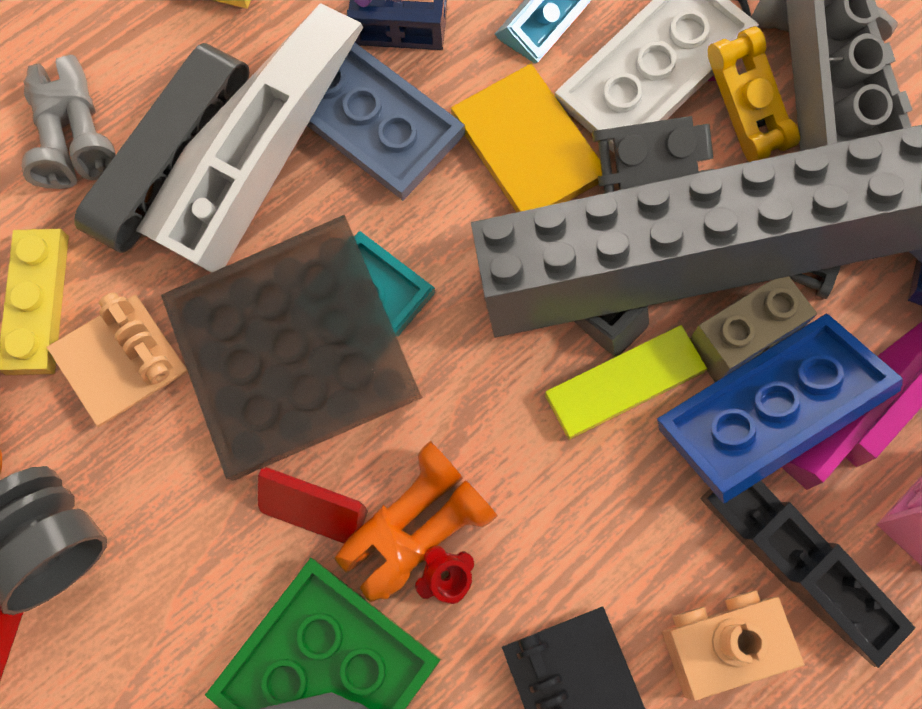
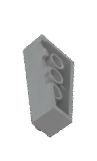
(842, 73)

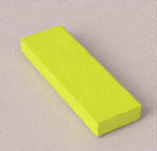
(625, 382)

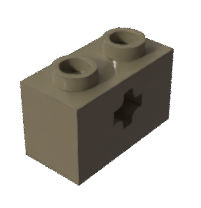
(751, 326)

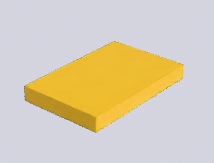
(528, 141)

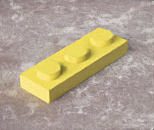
(33, 301)

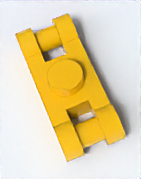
(752, 95)

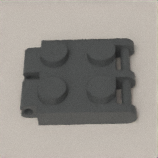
(652, 152)

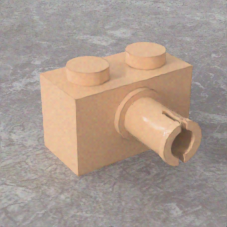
(731, 646)

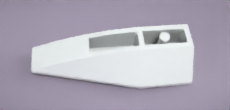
(246, 143)

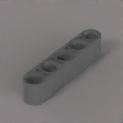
(148, 155)

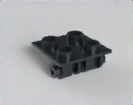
(573, 667)

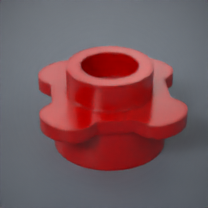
(455, 585)

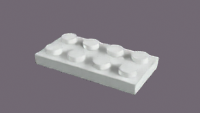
(651, 64)

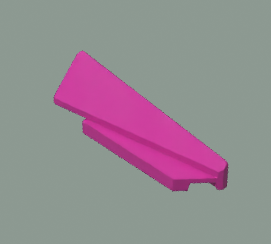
(873, 431)

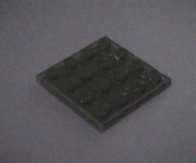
(289, 348)

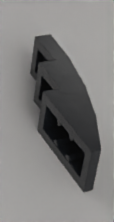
(815, 571)

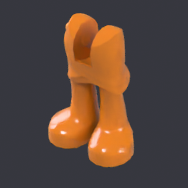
(406, 550)

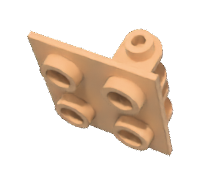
(116, 358)

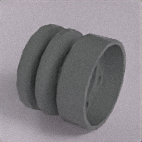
(42, 539)

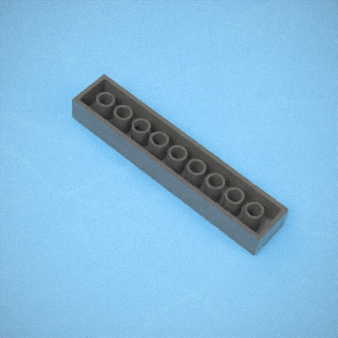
(702, 232)

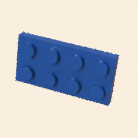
(778, 406)

